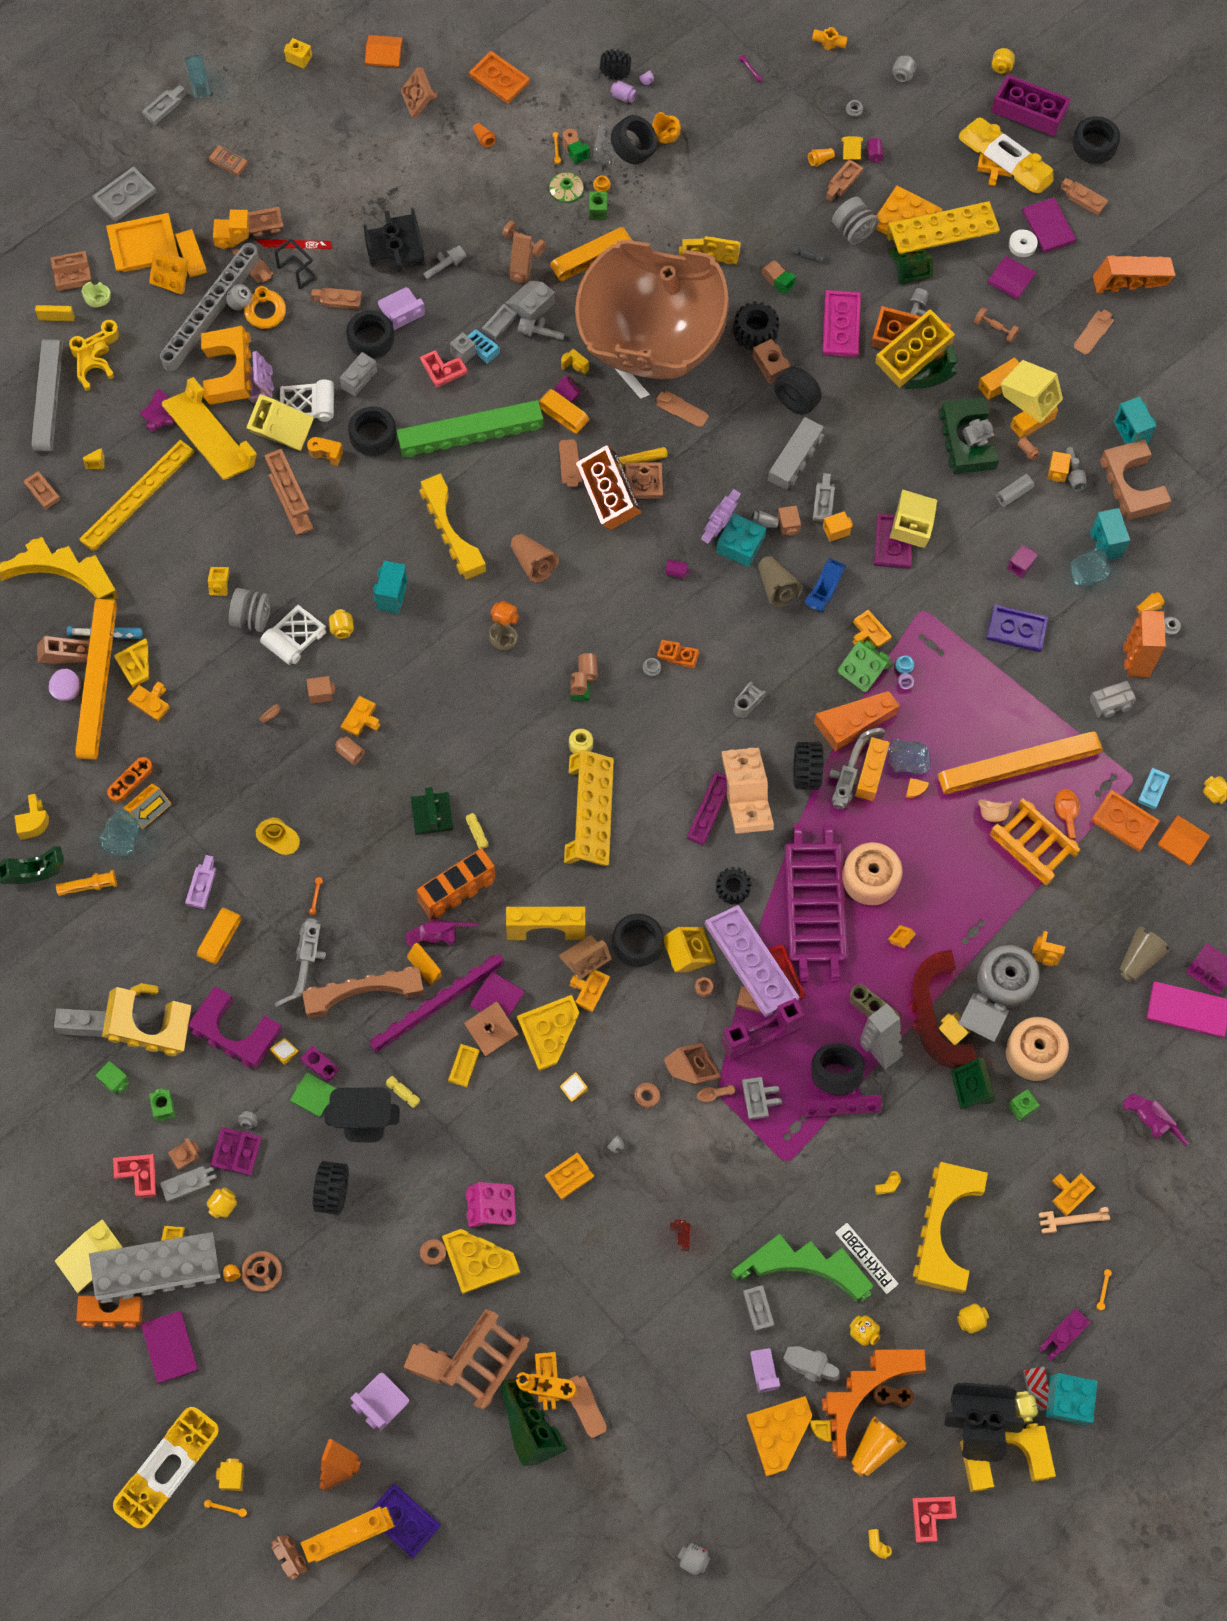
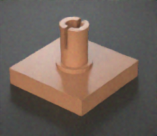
(491, 1028)

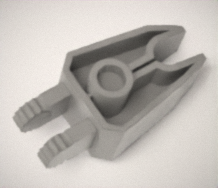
(978, 432)
(811, 1364)

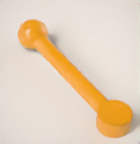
(557, 160)
(1101, 1306)
(242, 1512)

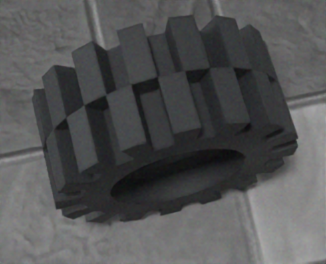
(615, 64)
(730, 896)

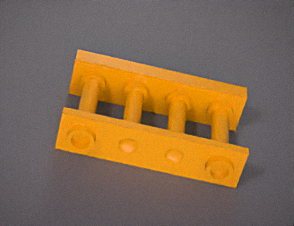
(1031, 859)
(347, 1534)

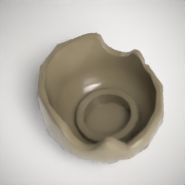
(502, 636)

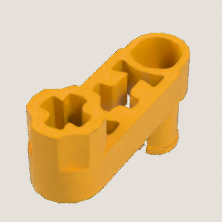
(555, 1392)

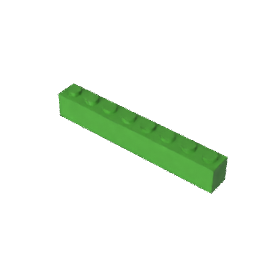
(470, 429)

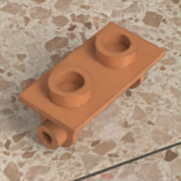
(285, 1548)

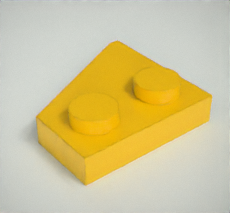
(135, 662)

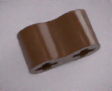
(892, 1396)

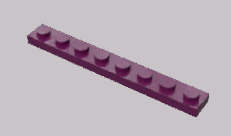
(430, 1007)

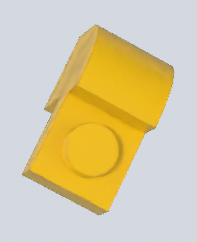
(32, 823)

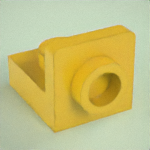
(692, 245)
(577, 361)
(218, 581)

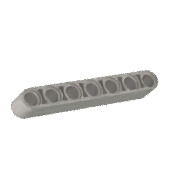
(47, 395)

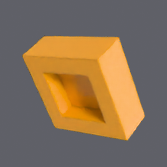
(901, 936)

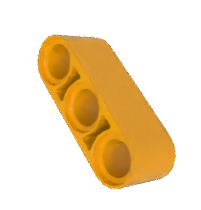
(190, 251)
(563, 411)
(219, 935)

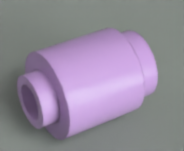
(623, 92)

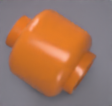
(504, 613)

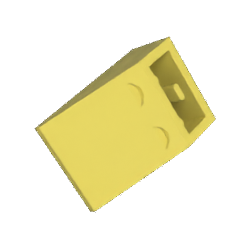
(279, 422)
(914, 519)

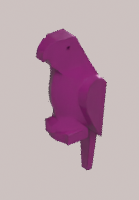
(435, 931)
(1153, 1116)

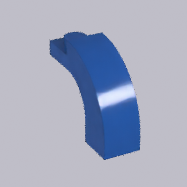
(826, 585)

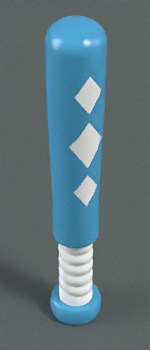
(122, 633)

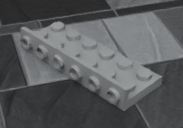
(154, 1267)

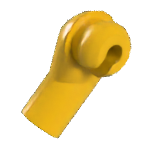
(891, 1184)
(878, 1547)

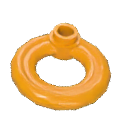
(272, 296)

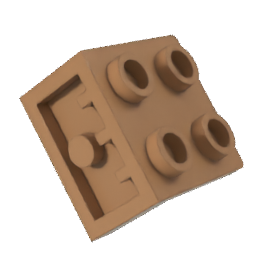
(586, 956)

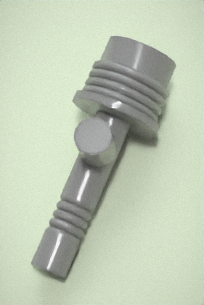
(455, 256)
(919, 301)
(527, 327)
(1076, 477)

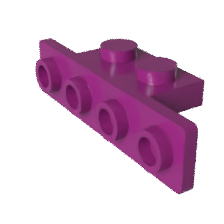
(841, 1104)

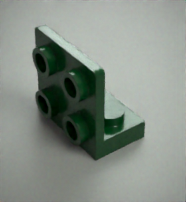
(912, 265)

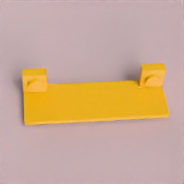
(943, 227)
(208, 433)
(593, 808)

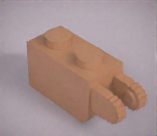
(427, 1363)

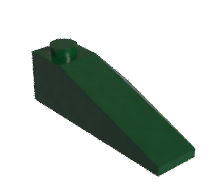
(531, 1434)

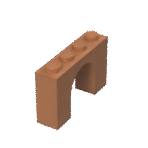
(1132, 502)

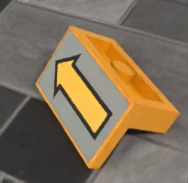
(148, 805)

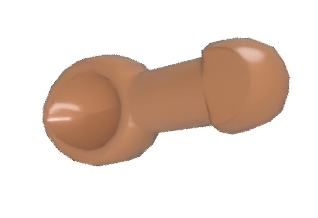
(710, 1094)

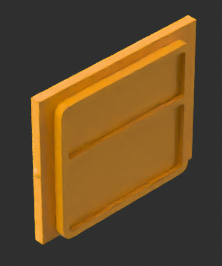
(136, 240)

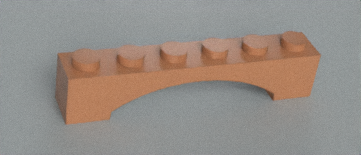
(320, 1000)

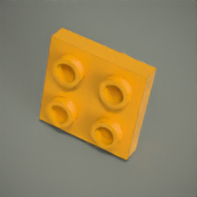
(168, 271)

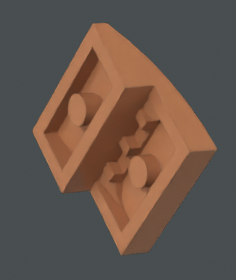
(71, 270)

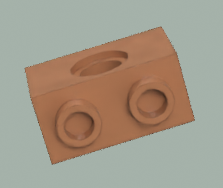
(766, 352)

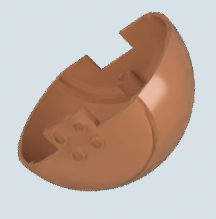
(652, 309)

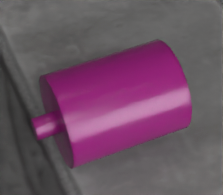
(875, 150)
(677, 569)

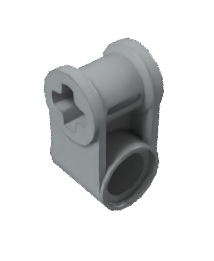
(749, 697)

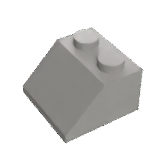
(532, 300)
(984, 1016)

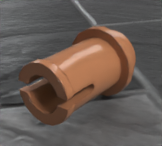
(1031, 451)

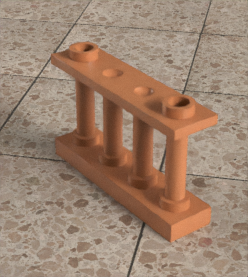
(288, 492)
(464, 1357)

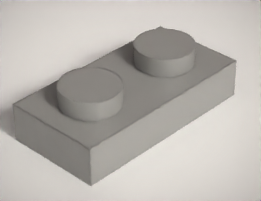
(758, 1308)

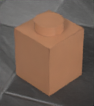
(789, 521)
(320, 689)

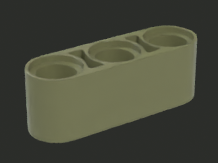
(864, 1003)

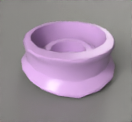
(64, 685)

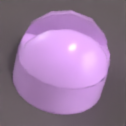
(647, 78)
(906, 683)

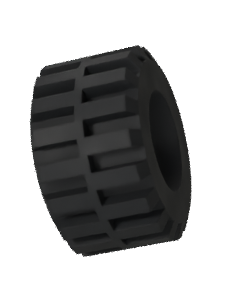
(755, 314)
(808, 765)
(330, 1187)

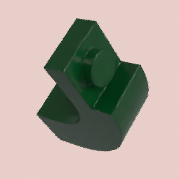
(936, 371)
(32, 869)

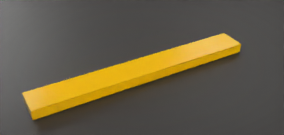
(137, 495)

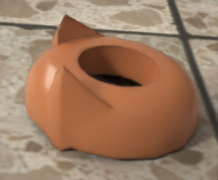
(269, 714)
(647, 1087)
(433, 1244)

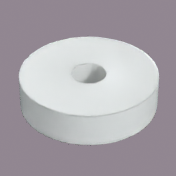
(1026, 237)

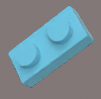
(1153, 788)

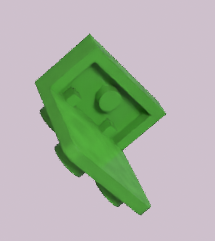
(864, 665)

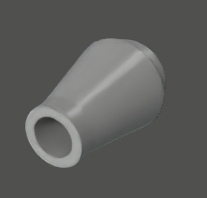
(764, 519)

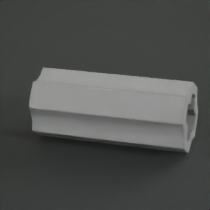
(1015, 490)

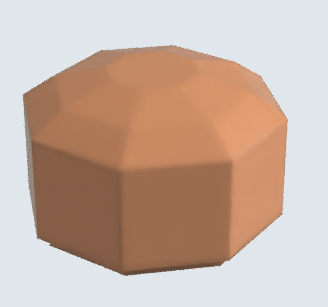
(703, 987)

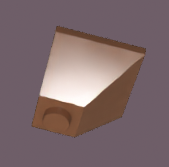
(692, 1064)

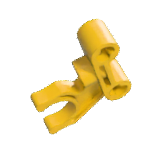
(91, 348)

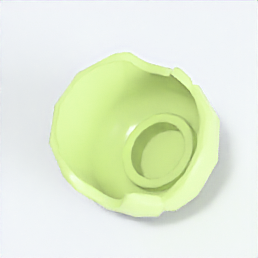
(96, 295)

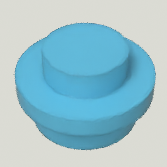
(904, 664)

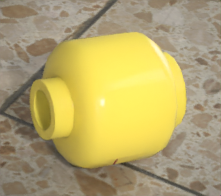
(580, 740)
(1025, 1406)

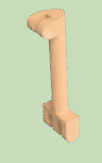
(1102, 1215)

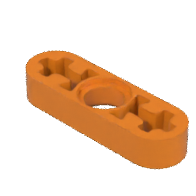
(130, 787)

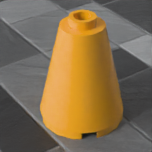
(876, 1447)

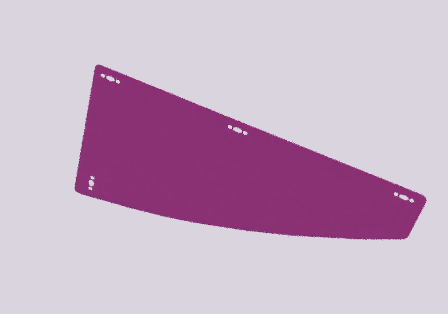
(948, 861)

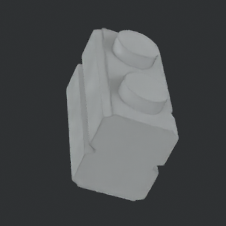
(358, 374)
(1112, 699)

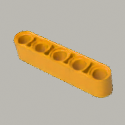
(583, 256)

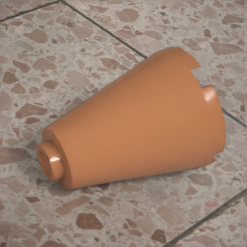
(534, 558)

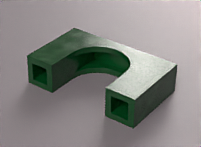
(964, 457)

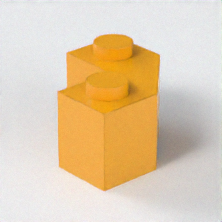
(232, 231)

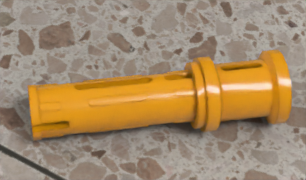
(95, 882)

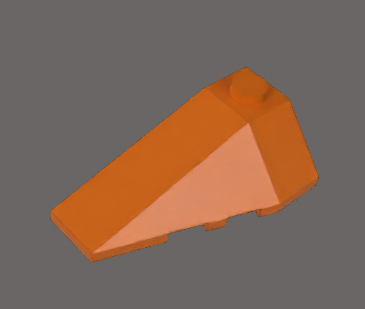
(337, 1465)

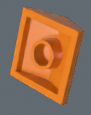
(383, 51)
(1183, 840)

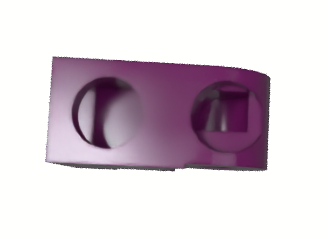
(319, 1064)

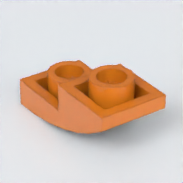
(677, 654)

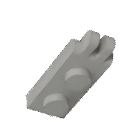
(187, 1183)

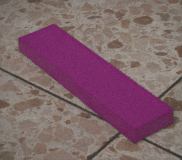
(708, 809)

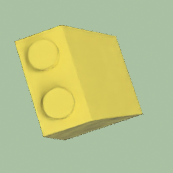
(1032, 389)

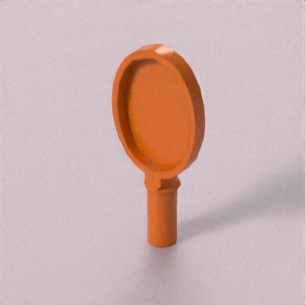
(1067, 809)

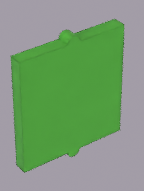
(312, 1094)

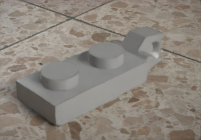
(164, 104)
(823, 499)

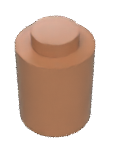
(588, 664)
(349, 750)

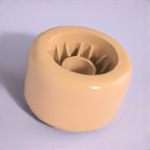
(871, 887)
(1027, 1059)

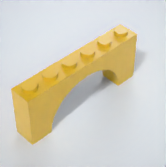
(935, 1266)

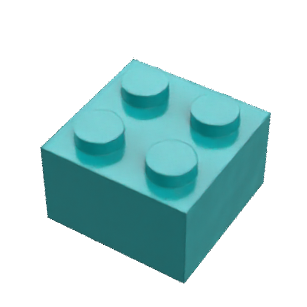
(1134, 421)
(1110, 533)
(741, 540)
(390, 587)
(1071, 1399)

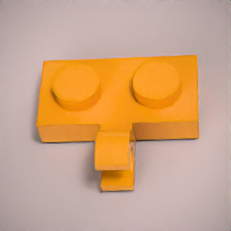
(987, 165)
(871, 630)
(150, 701)
(360, 716)
(590, 989)
(1072, 1193)

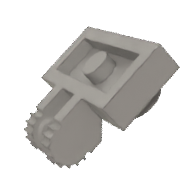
(755, 1098)

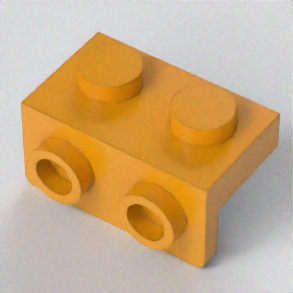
(1047, 952)

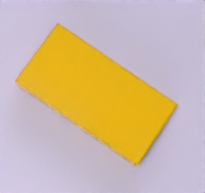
(54, 313)
(463, 1065)

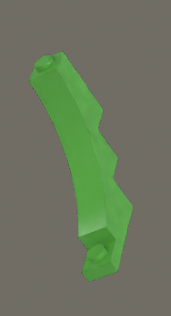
(779, 1257)

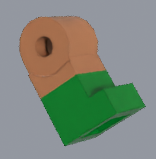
(574, 147)
(779, 277)
(579, 687)

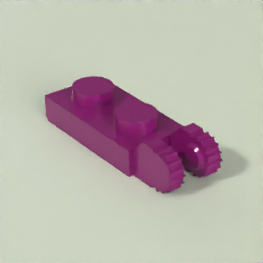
(1065, 1333)

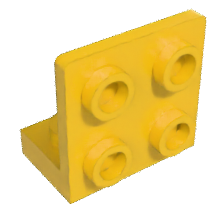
(722, 249)

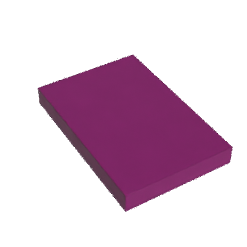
(1048, 225)
(888, 550)
(169, 1347)

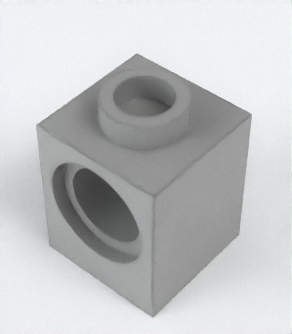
(462, 347)

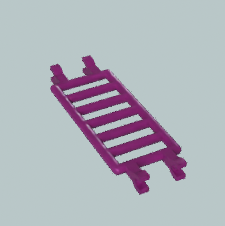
(828, 845)

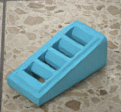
(485, 356)

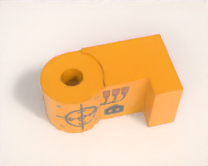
(325, 449)

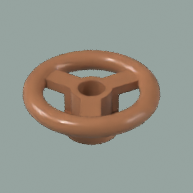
(245, 1272)

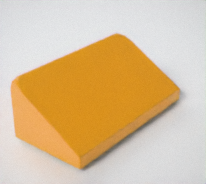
(426, 965)

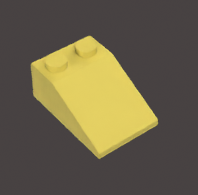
(75, 1260)

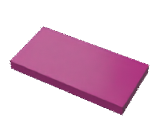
(841, 323)
(1188, 1009)

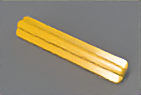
(645, 456)

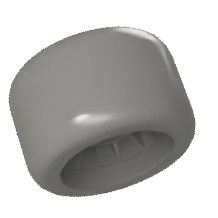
(1004, 989)

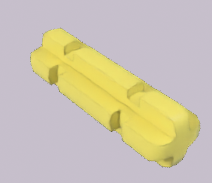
(477, 831)
(402, 1091)

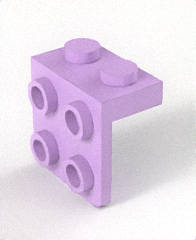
(402, 307)
(261, 378)
(379, 1401)

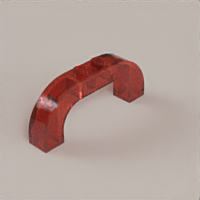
(925, 1023)

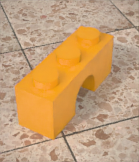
(872, 769)

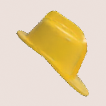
(277, 836)

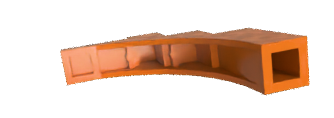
(887, 1366)

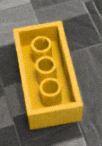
(914, 348)

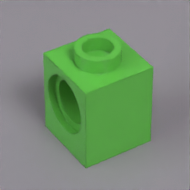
(598, 212)
(113, 1078)
(1023, 1105)
(165, 1112)

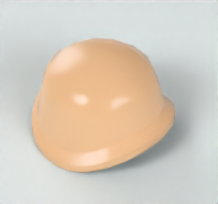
(994, 811)

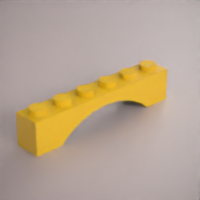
(467, 556)

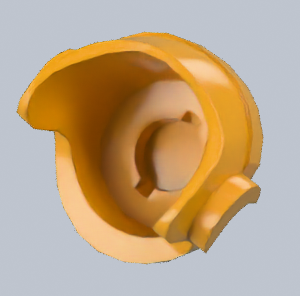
(666, 128)

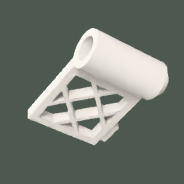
(321, 397)
(286, 647)

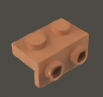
(265, 221)

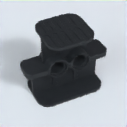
(405, 238)
(361, 1112)
(984, 1405)

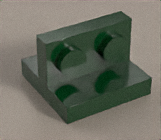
(431, 812)
(973, 1084)

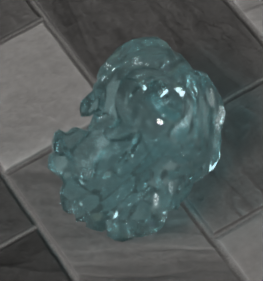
(1090, 567)
(909, 757)
(120, 833)

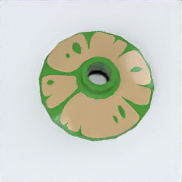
(563, 192)

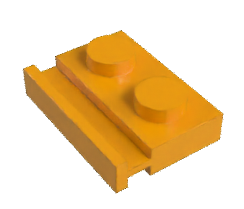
(569, 1176)

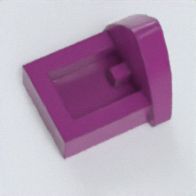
(568, 389)

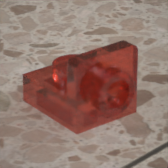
(684, 1237)

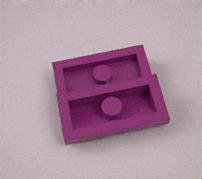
(1011, 277)
(497, 989)
(235, 1151)

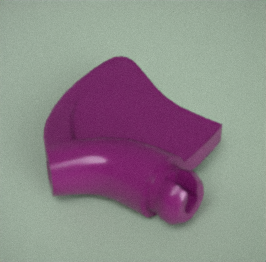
(155, 412)

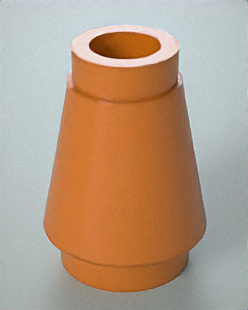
(484, 135)

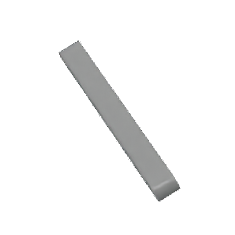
(208, 315)

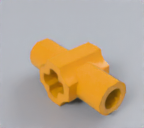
(829, 38)

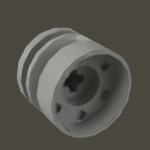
(855, 220)
(245, 609)

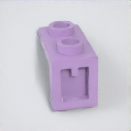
(764, 1370)

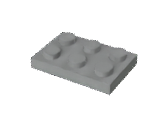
(124, 194)

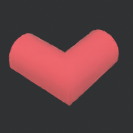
(442, 373)
(143, 1171)
(925, 1515)

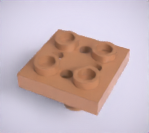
(417, 92)
(644, 474)

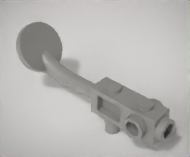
(848, 775)
(306, 954)

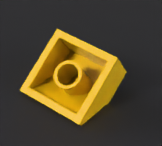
(688, 949)

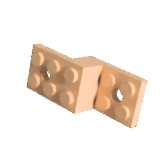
(747, 790)

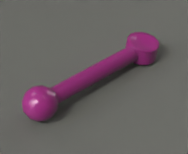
(743, 60)

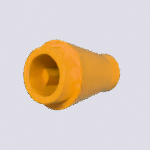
(820, 156)
(1151, 603)

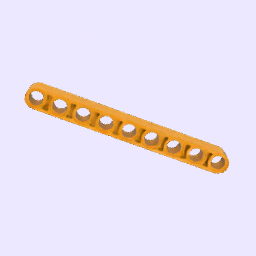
(96, 679)
(1020, 762)

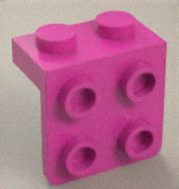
(490, 1204)

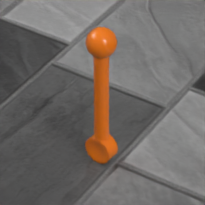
(318, 881)

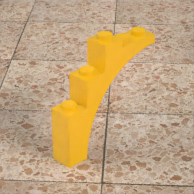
(62, 562)

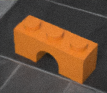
(127, 1314)

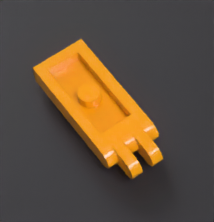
(546, 1366)

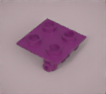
(1210, 969)

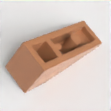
(521, 258)
(62, 650)

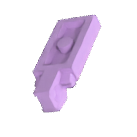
(201, 884)

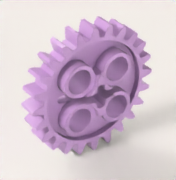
(720, 516)

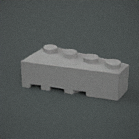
(882, 1036)

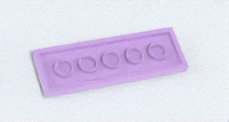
(751, 960)

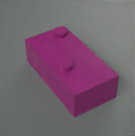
(1031, 105)

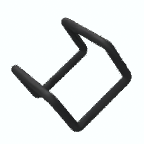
(303, 266)

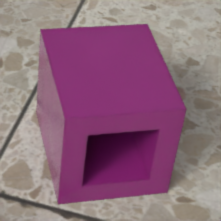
(1022, 561)

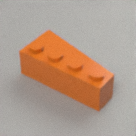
(1133, 273)
(849, 721)

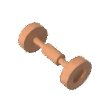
(510, 229)
(995, 324)

